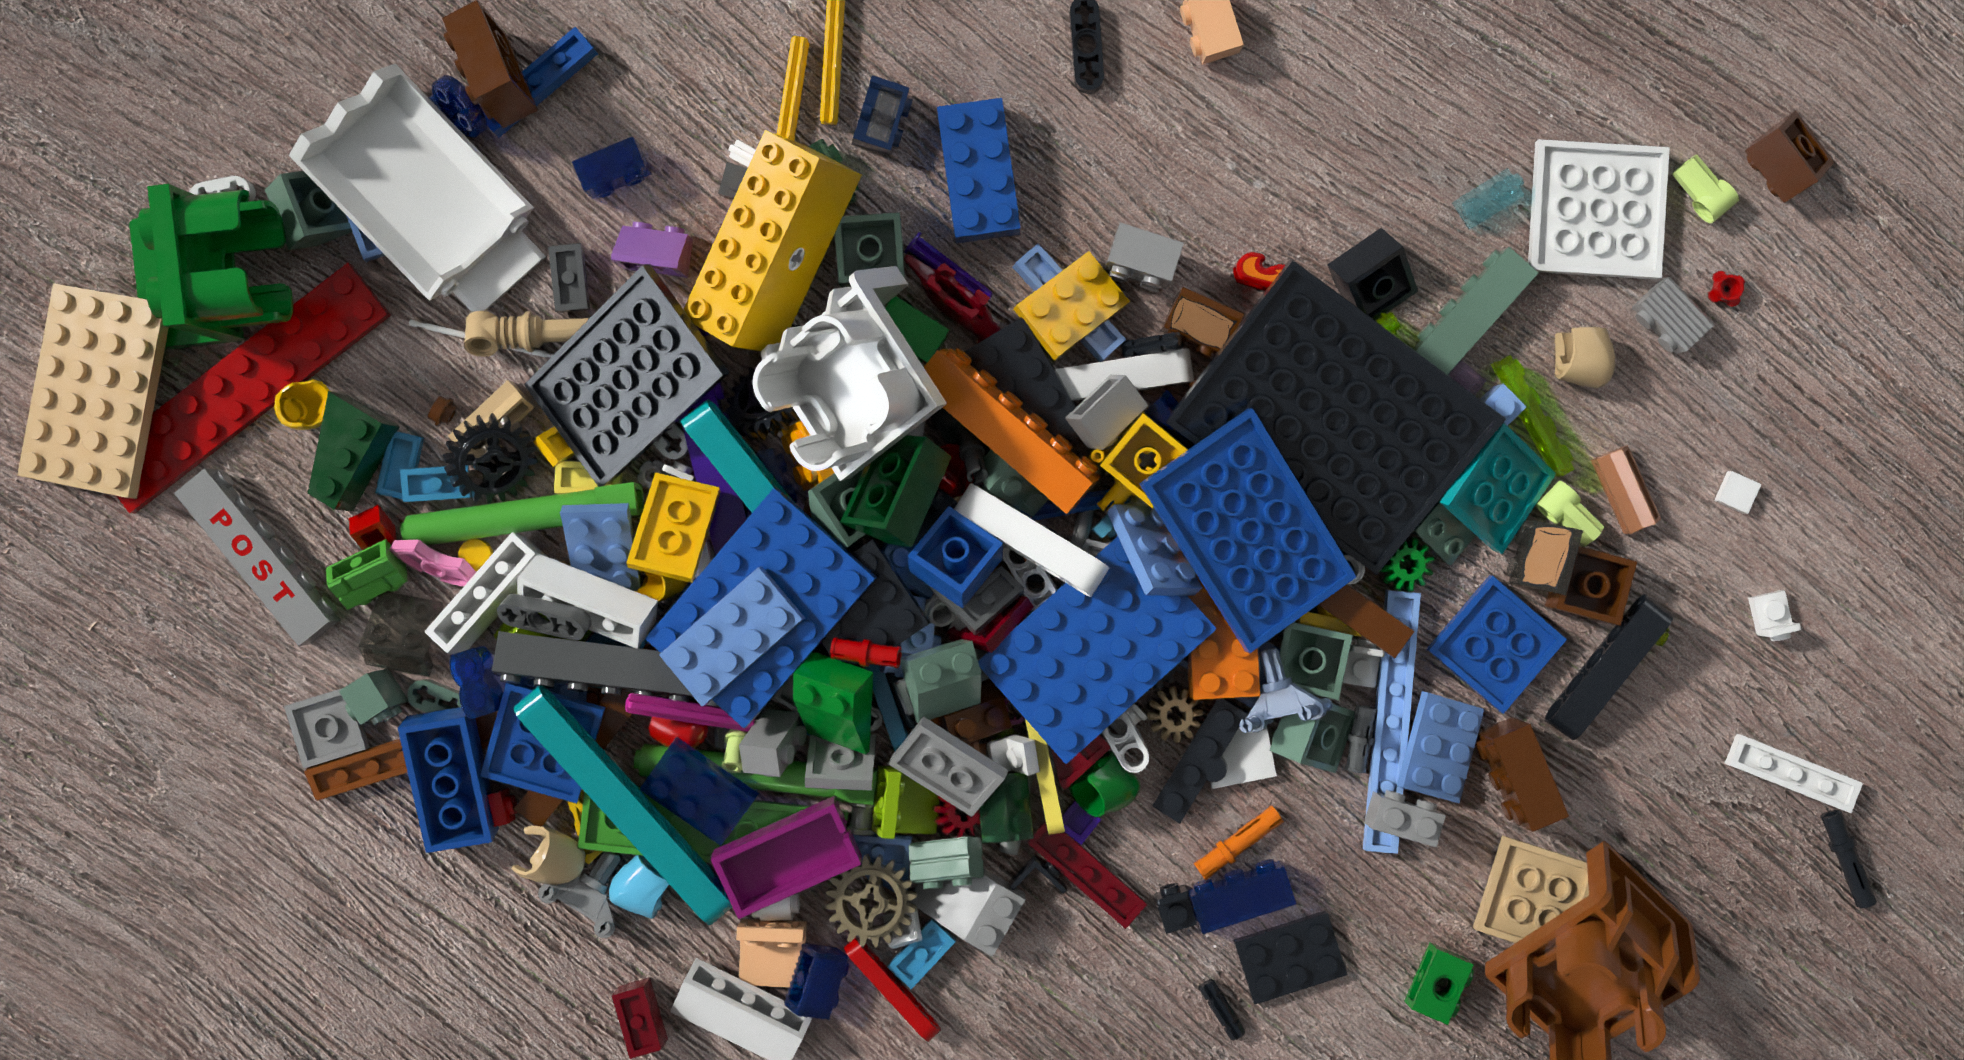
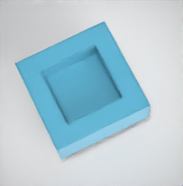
(1104, 527)

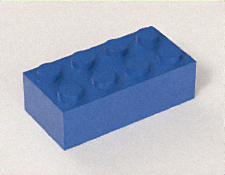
(978, 170)
(445, 779)

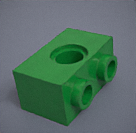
(1439, 964)

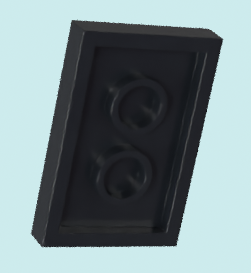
(1290, 957)

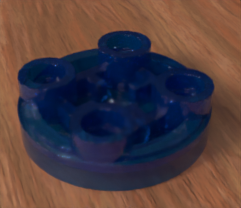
(456, 105)

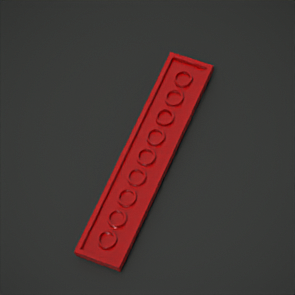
(251, 376)

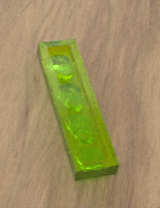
(1539, 426)

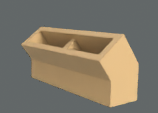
(504, 401)

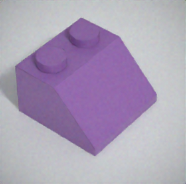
(665, 250)

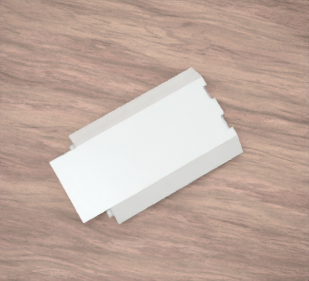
(421, 192)

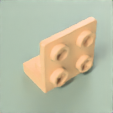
(769, 951)

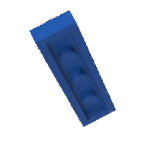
(553, 70)

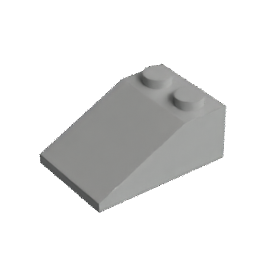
(973, 912)

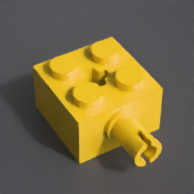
(1124, 459)

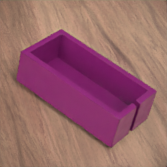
(786, 857)

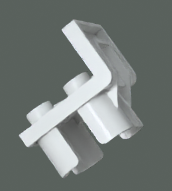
(848, 377)

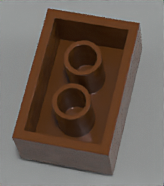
(488, 64)
(1521, 774)

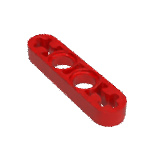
(892, 989)

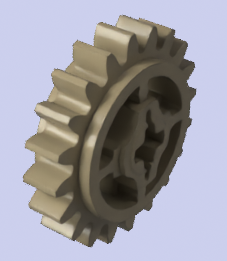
(885, 902)

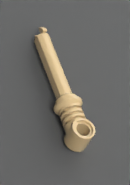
(487, 333)

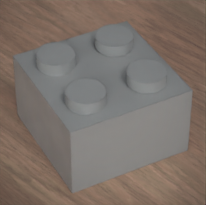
(1143, 257)

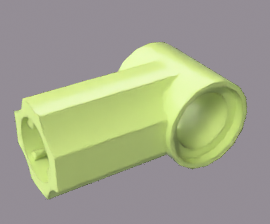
(1710, 195)
(1564, 508)

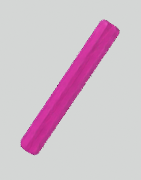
(681, 711)

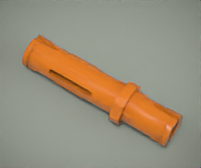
(1238, 842)

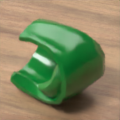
(1105, 787)

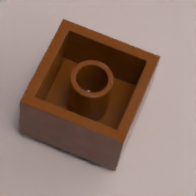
(1596, 587)

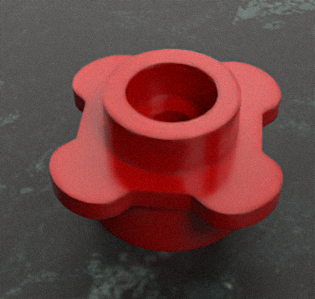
(1735, 284)

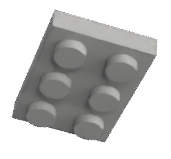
(948, 766)

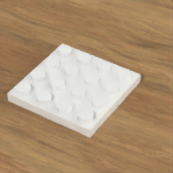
(1598, 209)

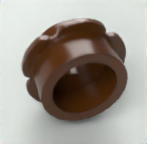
(442, 411)

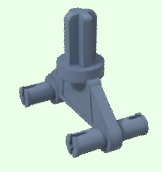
(1281, 697)

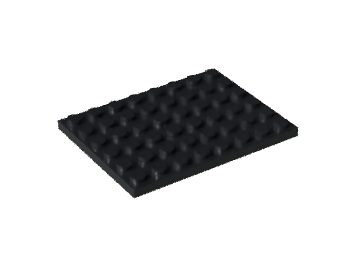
(1348, 407)

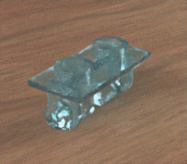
(1489, 198)

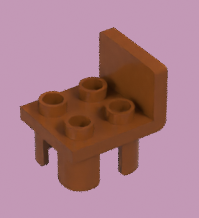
(1600, 965)

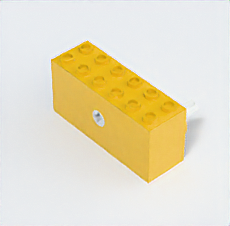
(770, 241)

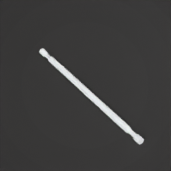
(461, 334)

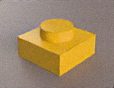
(553, 446)

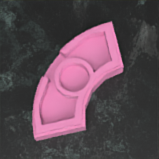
(423, 558)

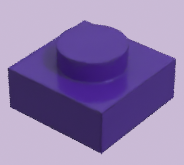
(1078, 823)

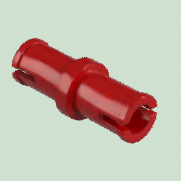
(866, 652)

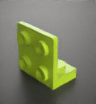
(902, 805)

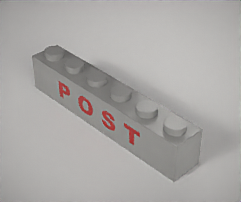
(258, 556)

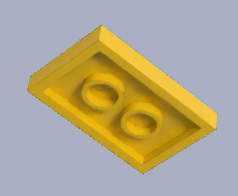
(1071, 305)
(673, 527)

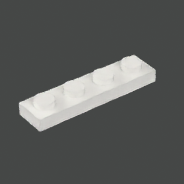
(1793, 773)

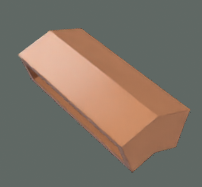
(1626, 490)

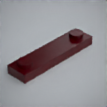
(1088, 875)

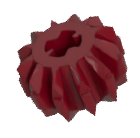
(953, 822)

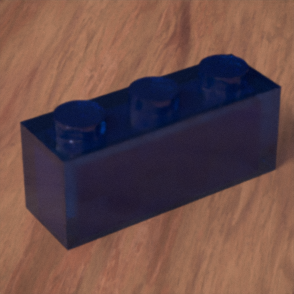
(1241, 896)

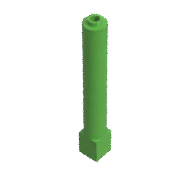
(513, 515)
(790, 781)

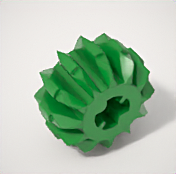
(1418, 564)

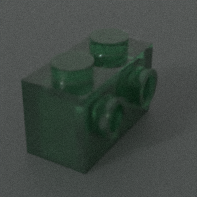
(1007, 811)

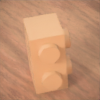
(1212, 29)

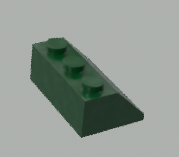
(897, 491)

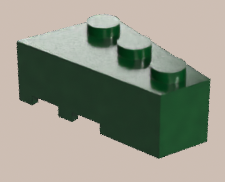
(348, 451)

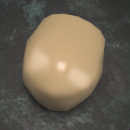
(1584, 356)
(555, 860)

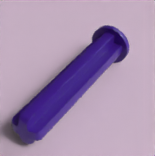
(934, 258)

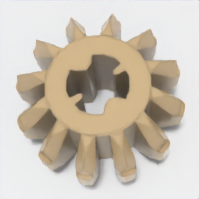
(1166, 722)

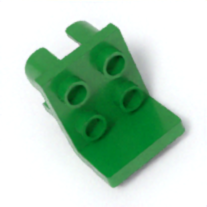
(188, 264)

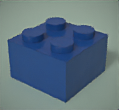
(955, 557)

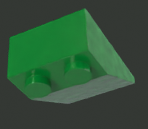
(835, 701)

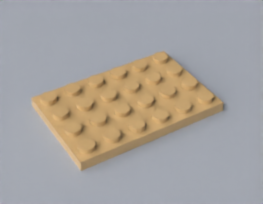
(94, 392)

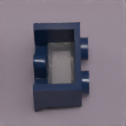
(881, 115)

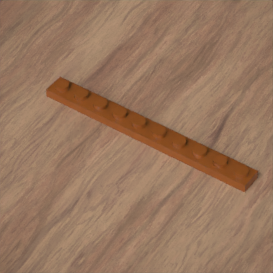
(384, 761)

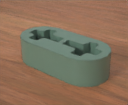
(435, 689)

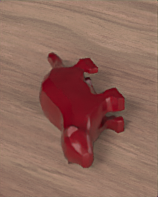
(954, 298)

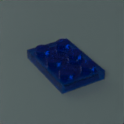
(698, 791)

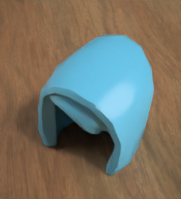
(638, 888)

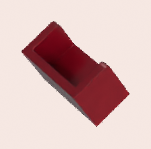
(639, 1018)

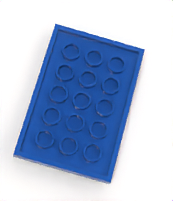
(1248, 530)
(807, 567)
(1094, 656)

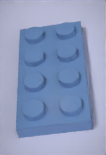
(732, 636)

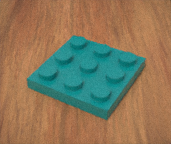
(1499, 489)

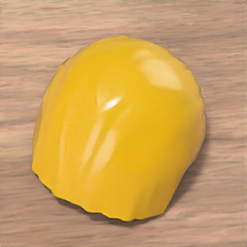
(301, 404)

